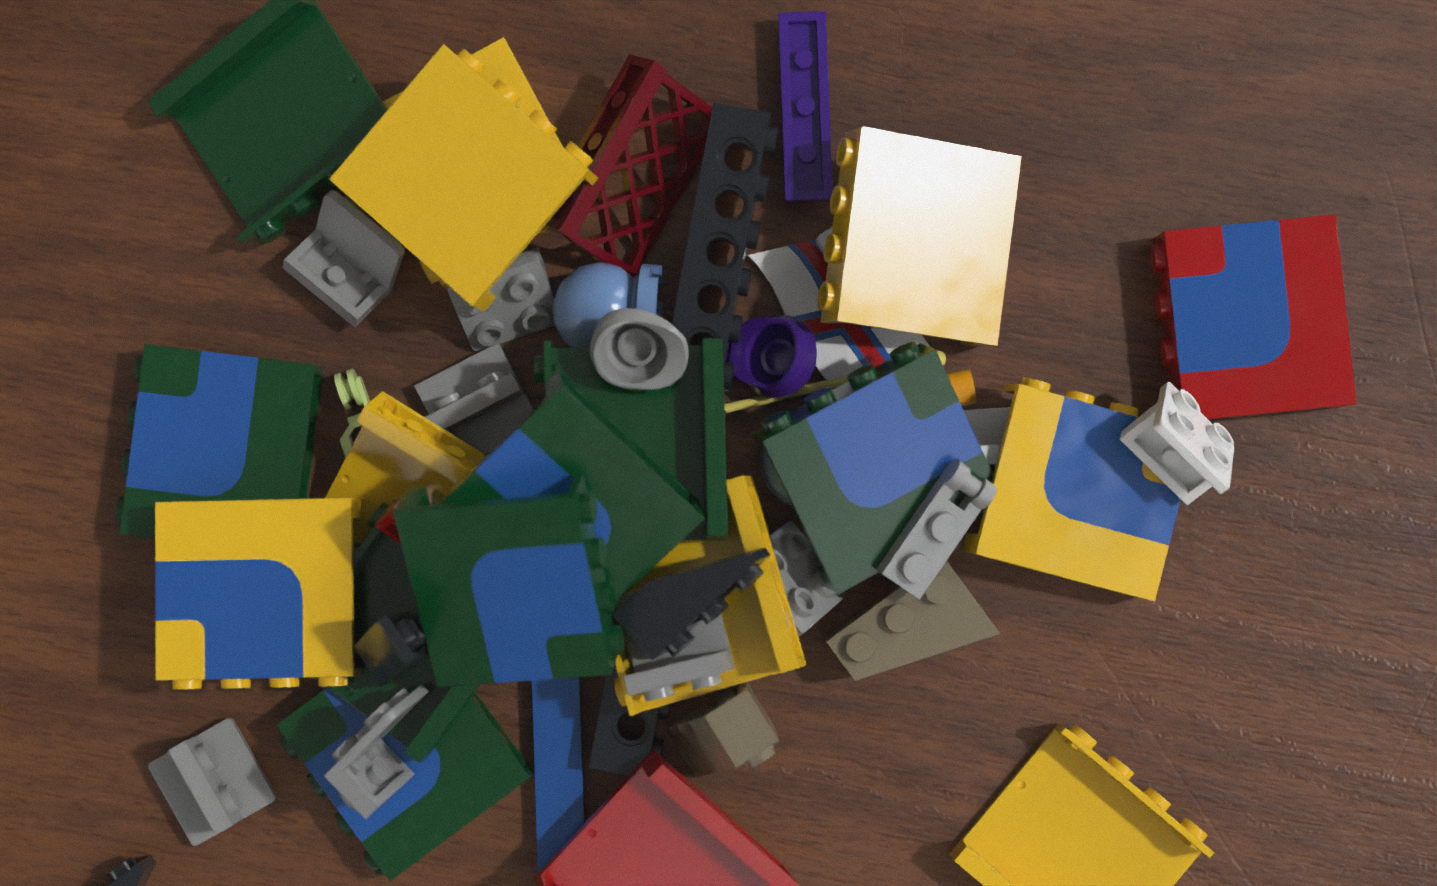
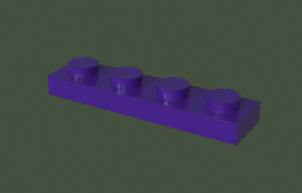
(805, 107)

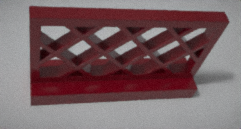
(606, 140)

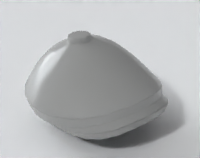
(638, 350)

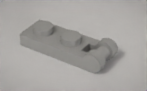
(936, 529)

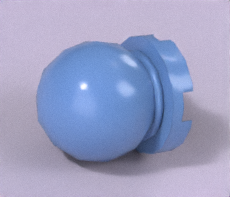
(599, 290)

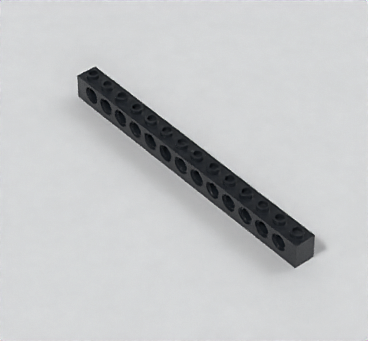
(728, 129)

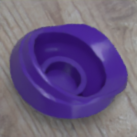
(774, 355)

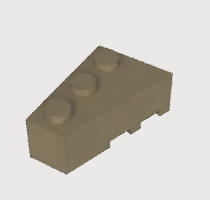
(906, 629)
(725, 733)

